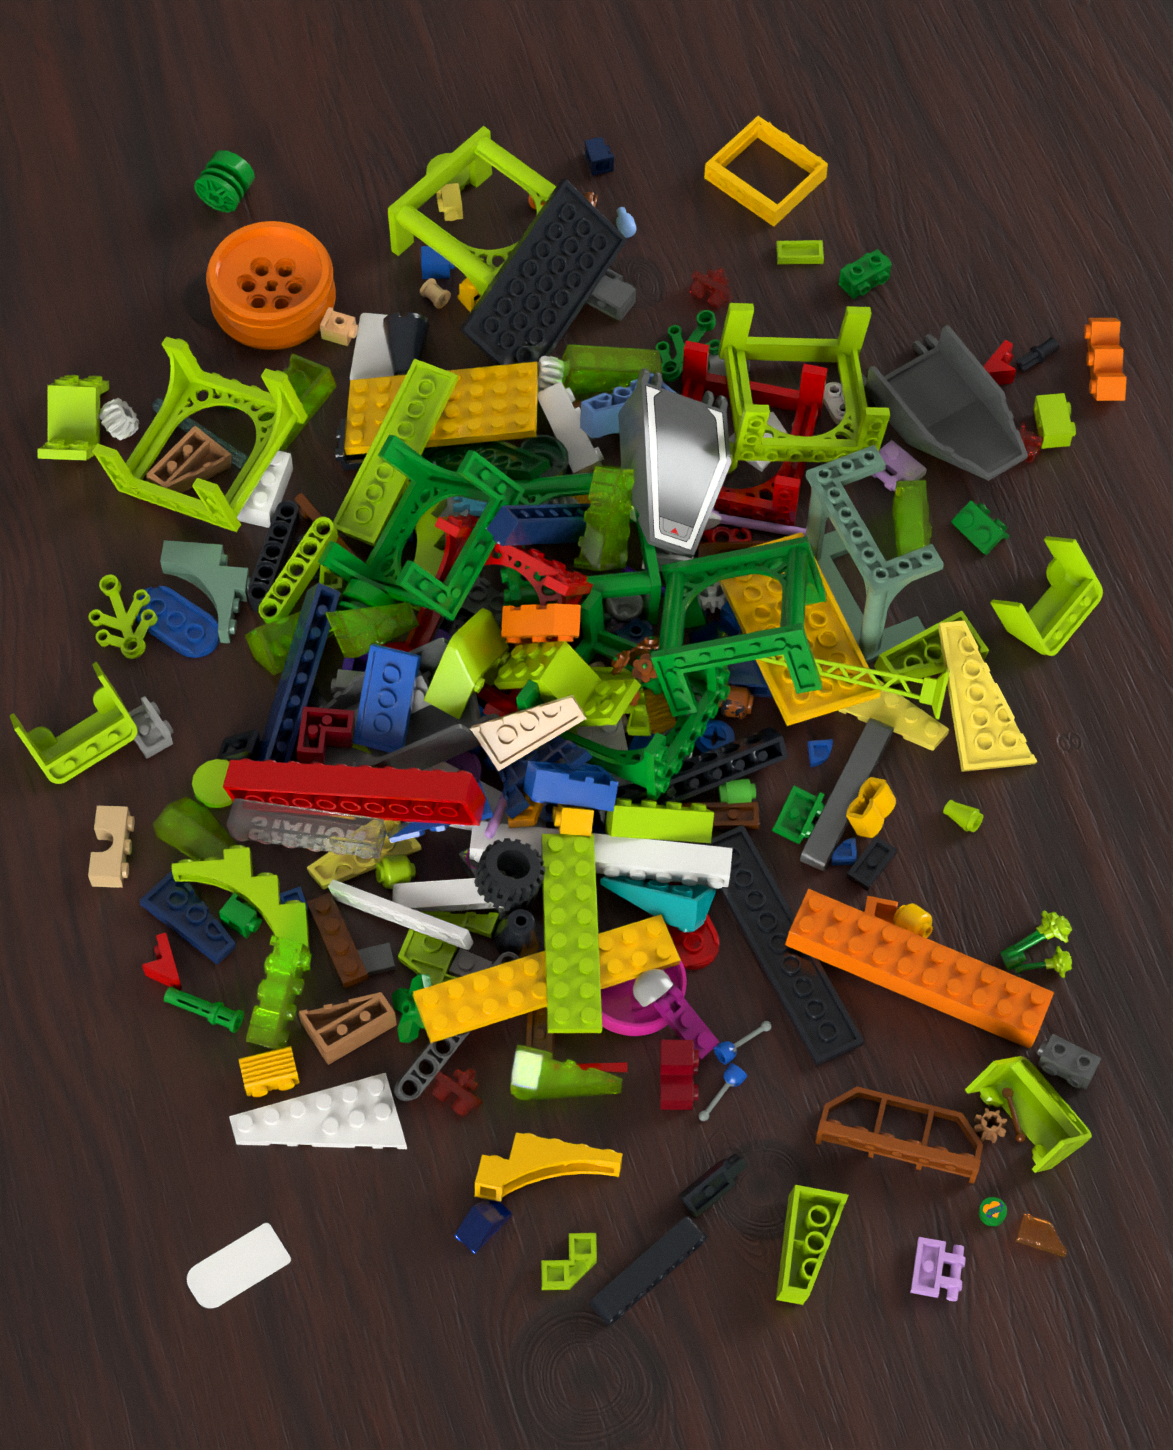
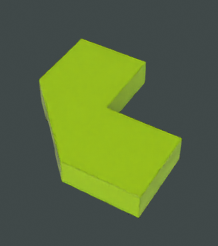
(566, 1273)

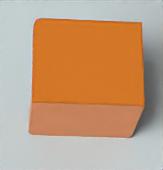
(881, 908)

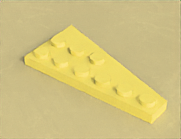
(980, 713)

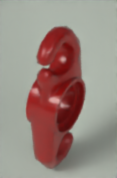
(709, 535)

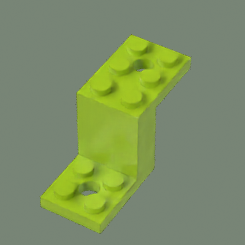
(73, 417)
(564, 673)

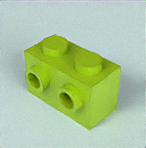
(1053, 420)

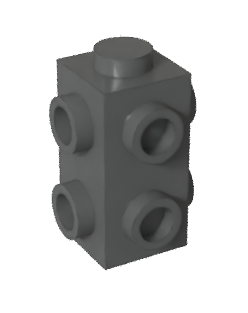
(1068, 1061)

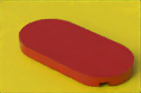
(698, 947)

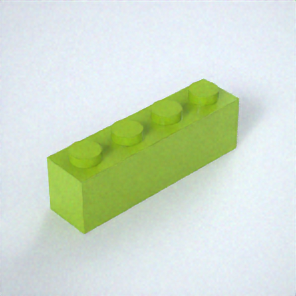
(660, 821)

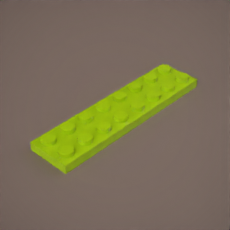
(412, 421)
(571, 934)

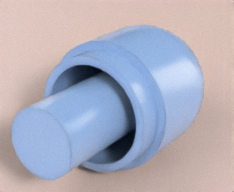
(625, 223)

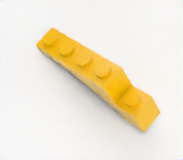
(540, 1159)

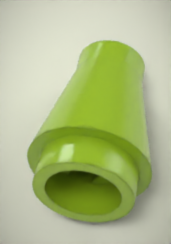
(964, 815)

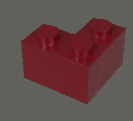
(321, 729)
(677, 1066)

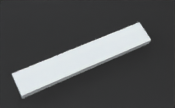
(401, 914)

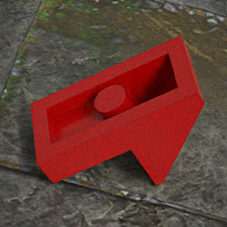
(998, 364)
(164, 967)

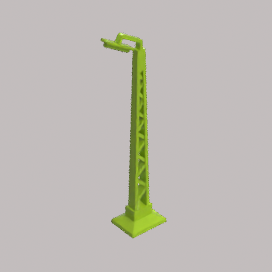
(931, 693)

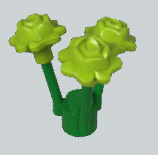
(1051, 927)

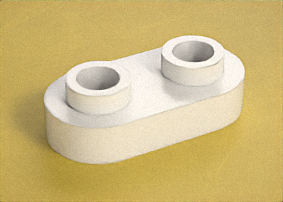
(834, 401)

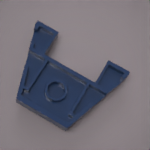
(515, 773)

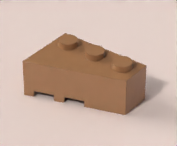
(190, 459)
(347, 1025)

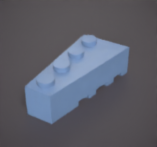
(601, 412)

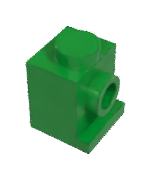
(240, 916)

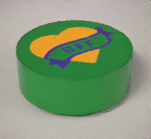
(992, 1211)

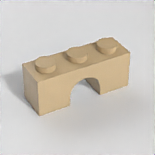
(110, 866)

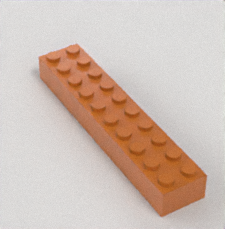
(919, 968)

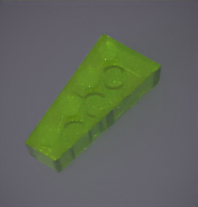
(312, 386)
(607, 520)

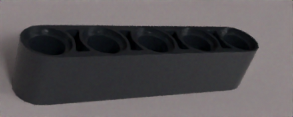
(272, 546)
(648, 1270)

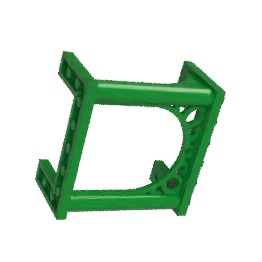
(473, 480)
(610, 585)
(683, 610)
(656, 761)

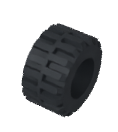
(512, 857)

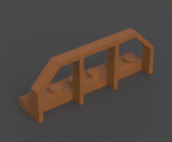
(909, 1150)

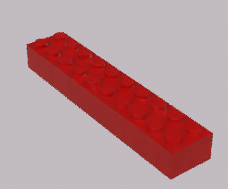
(360, 790)

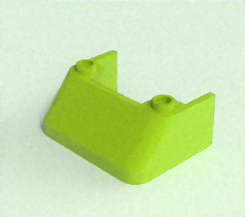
(1062, 607)
(468, 662)
(85, 742)
(1039, 1108)

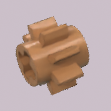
(990, 1133)

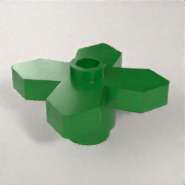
(404, 1002)

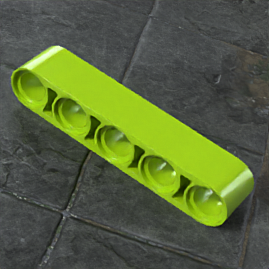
(298, 560)

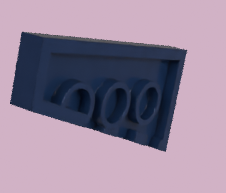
(189, 917)

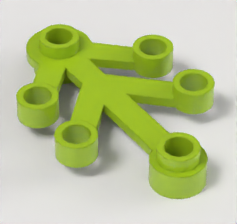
(124, 620)

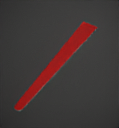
(605, 1067)

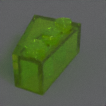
(911, 516)

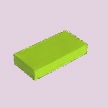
(800, 252)

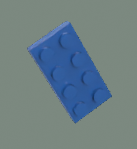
(386, 698)

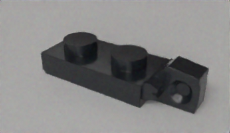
(712, 1185)

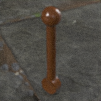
(1008, 1093)

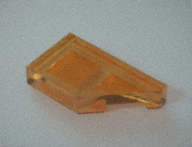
(1040, 1234)

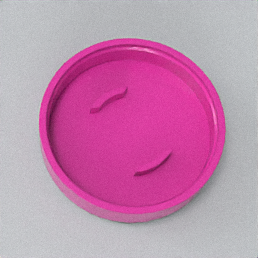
(625, 1014)

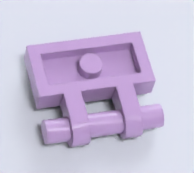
(900, 464)
(928, 1269)

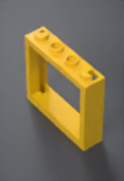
(748, 196)

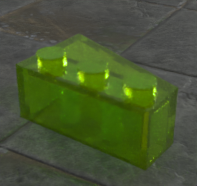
(370, 625)

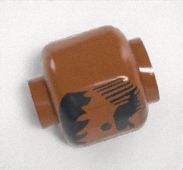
(738, 703)

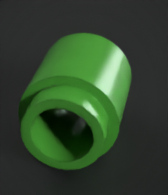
(737, 791)

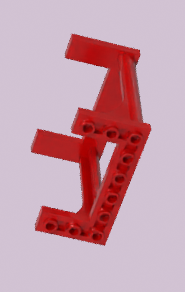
(806, 404)
(568, 589)

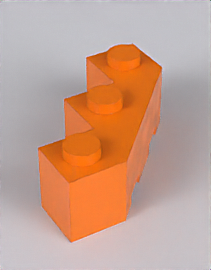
(1105, 359)
(540, 623)

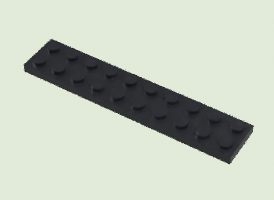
(795, 976)

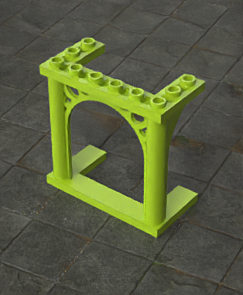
(480, 155)
(184, 385)
(750, 420)

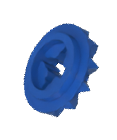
(724, 733)

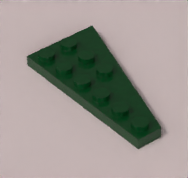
(504, 456)

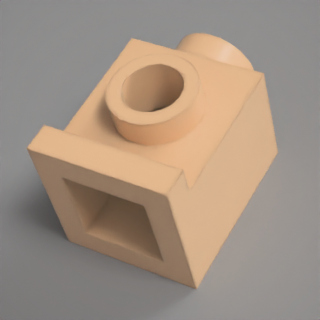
(338, 327)

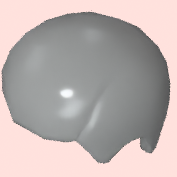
(625, 607)
(651, 986)

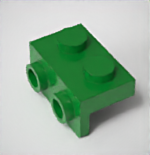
(980, 527)
(797, 815)

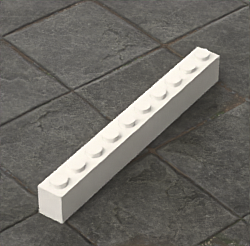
(630, 856)

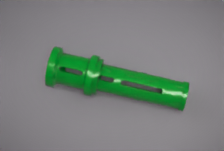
(216, 1012)

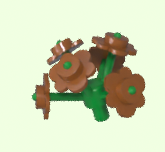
(641, 667)

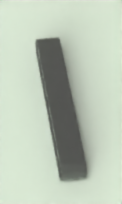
(857, 770)
(433, 1057)

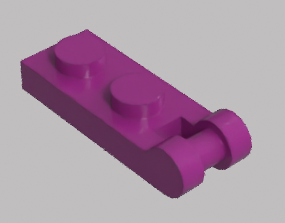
(686, 1021)

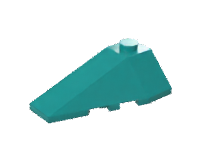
(678, 904)

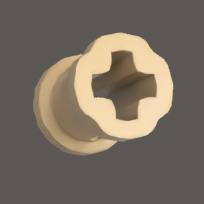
(435, 293)

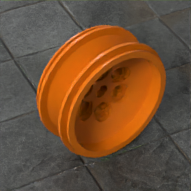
(270, 285)

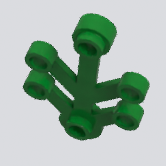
(673, 368)

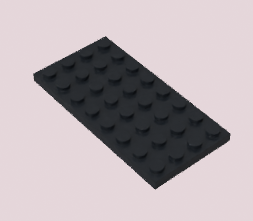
(544, 280)

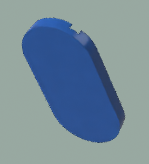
(180, 623)

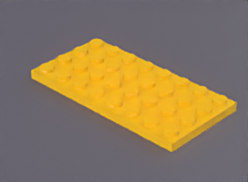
(483, 407)
(757, 607)

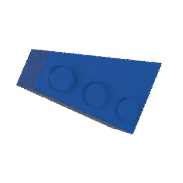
(557, 783)

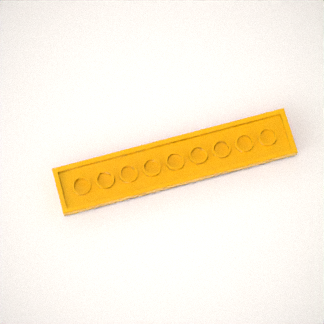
(521, 983)

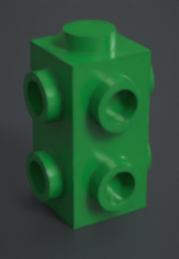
(865, 273)

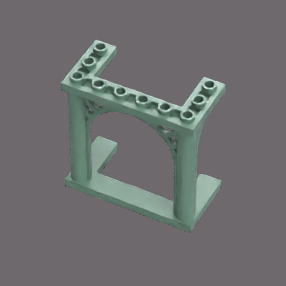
(881, 577)

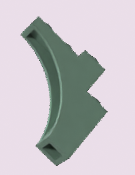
(208, 570)

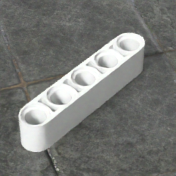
(440, 895)

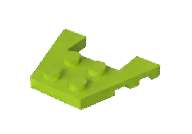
(639, 719)
(433, 956)

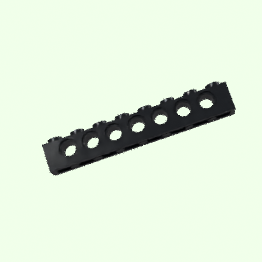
(711, 769)

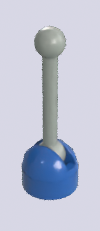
(727, 1051)
(733, 1077)

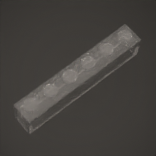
(306, 828)

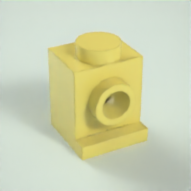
(450, 202)

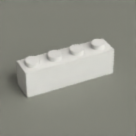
(565, 423)

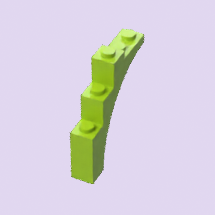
(429, 540)
(262, 892)

